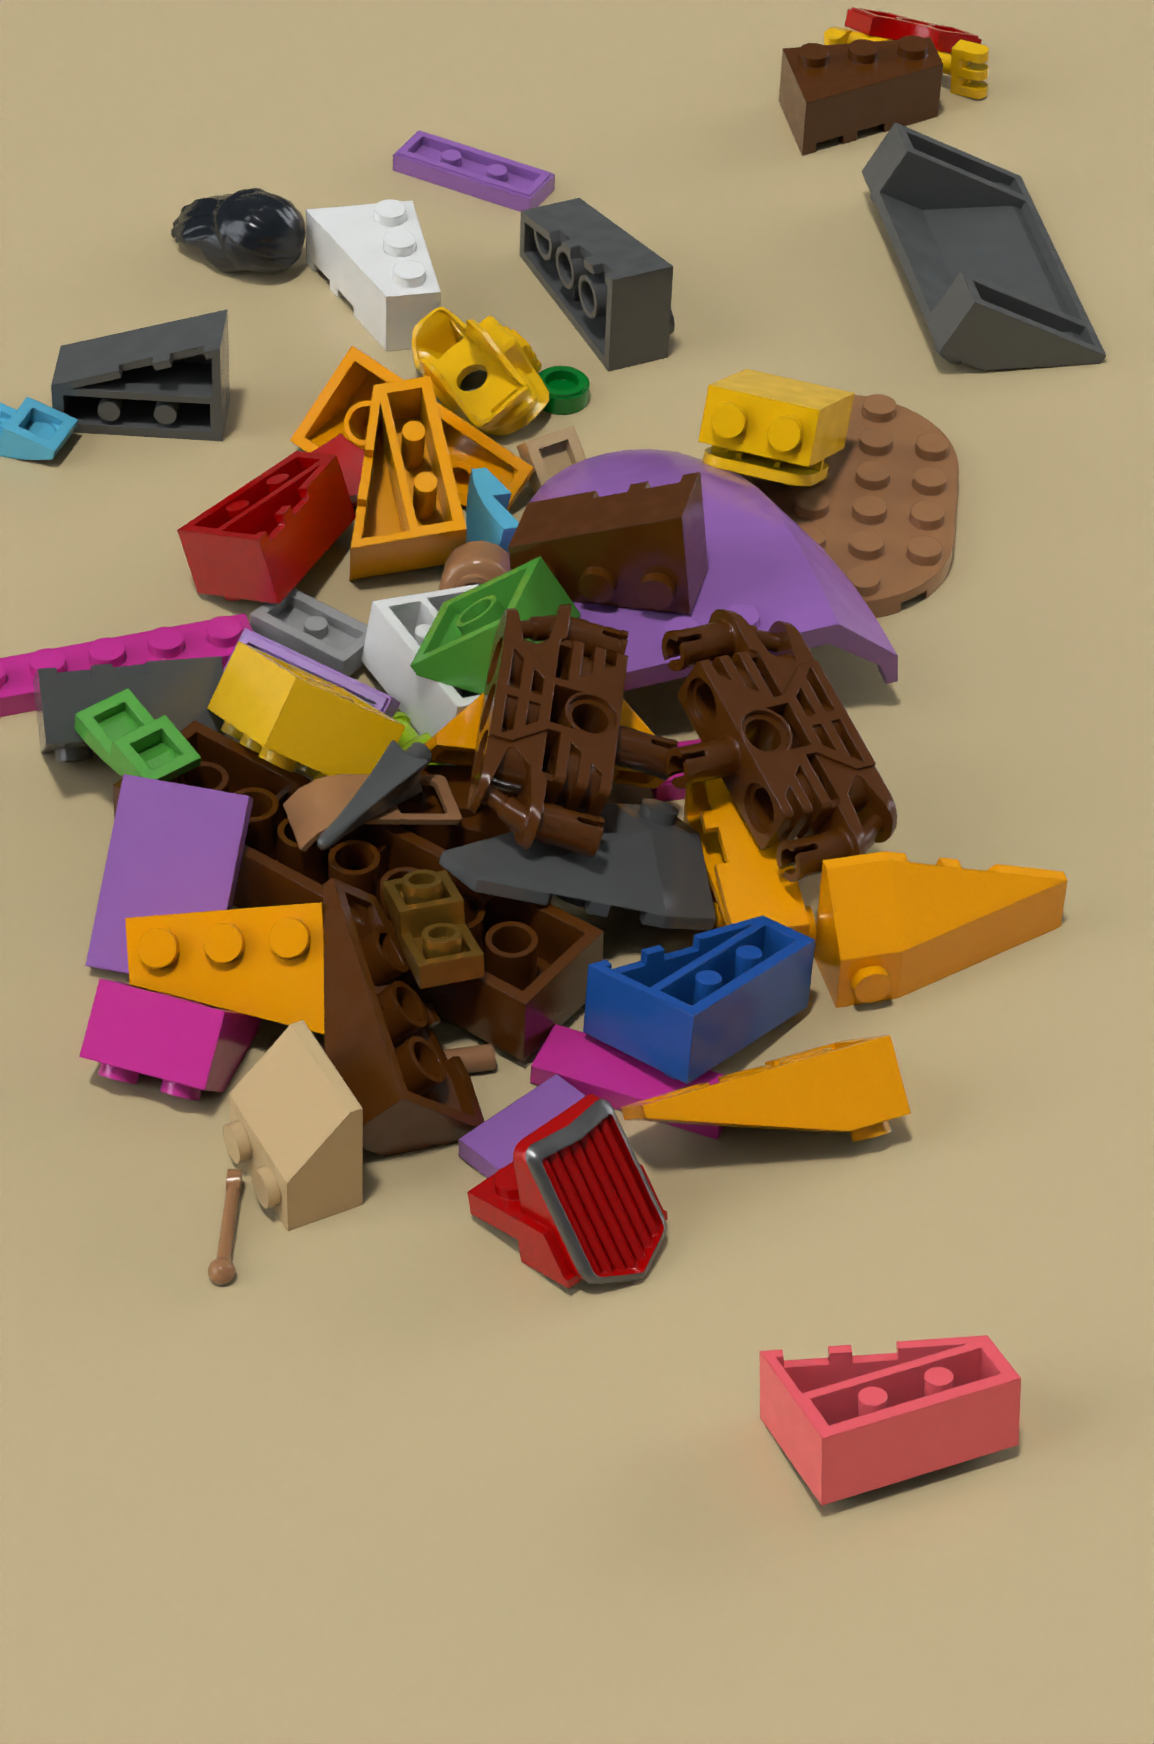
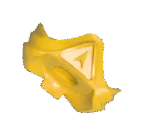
(452, 350)

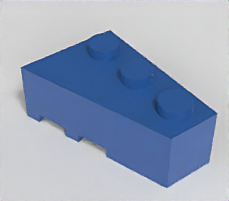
(701, 1001)

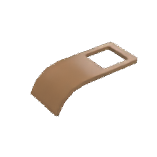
(322, 800)

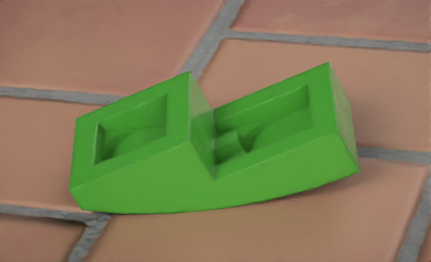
(133, 740)

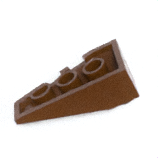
(384, 1035)

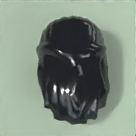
(243, 231)

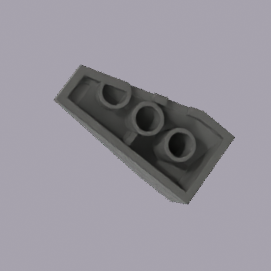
(642, 864)

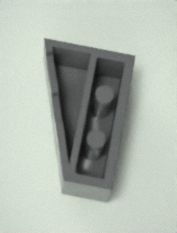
(149, 380)
(163, 687)

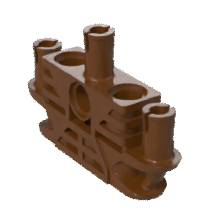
(556, 730)
(777, 742)

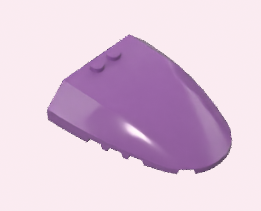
(756, 567)

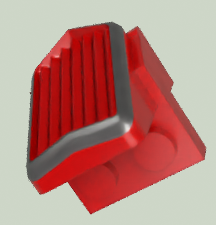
(576, 1199)

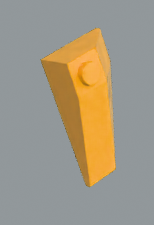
(346, 408)
(907, 924)
(821, 1089)

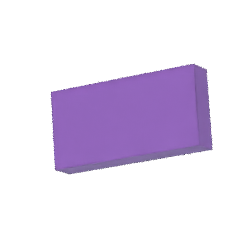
(494, 1141)

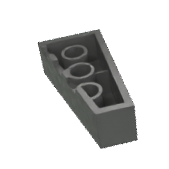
(601, 281)

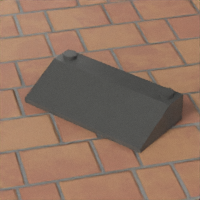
(977, 257)

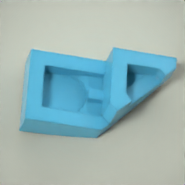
(487, 510)

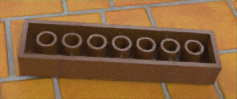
(531, 950)

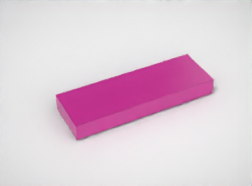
(609, 1073)

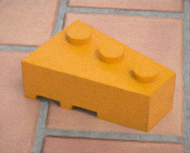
(407, 486)
(740, 874)

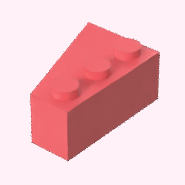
(889, 1415)

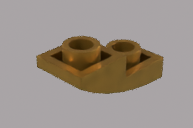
(432, 928)

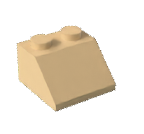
(298, 1131)

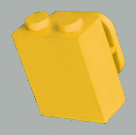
(774, 426)

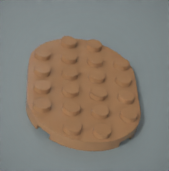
(884, 504)

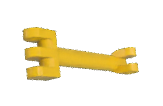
(963, 64)

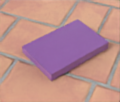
(167, 854)

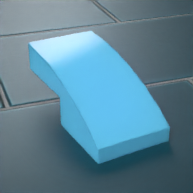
(33, 430)

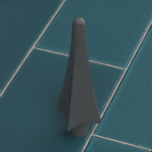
(389, 784)

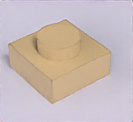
(551, 454)

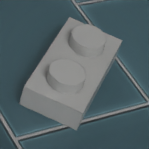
(313, 631)

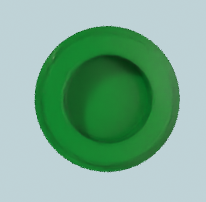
(566, 388)

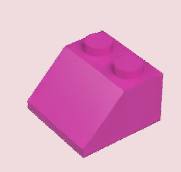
(165, 1038)

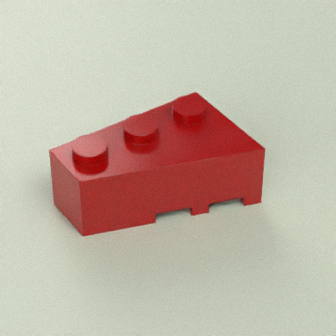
(269, 530)

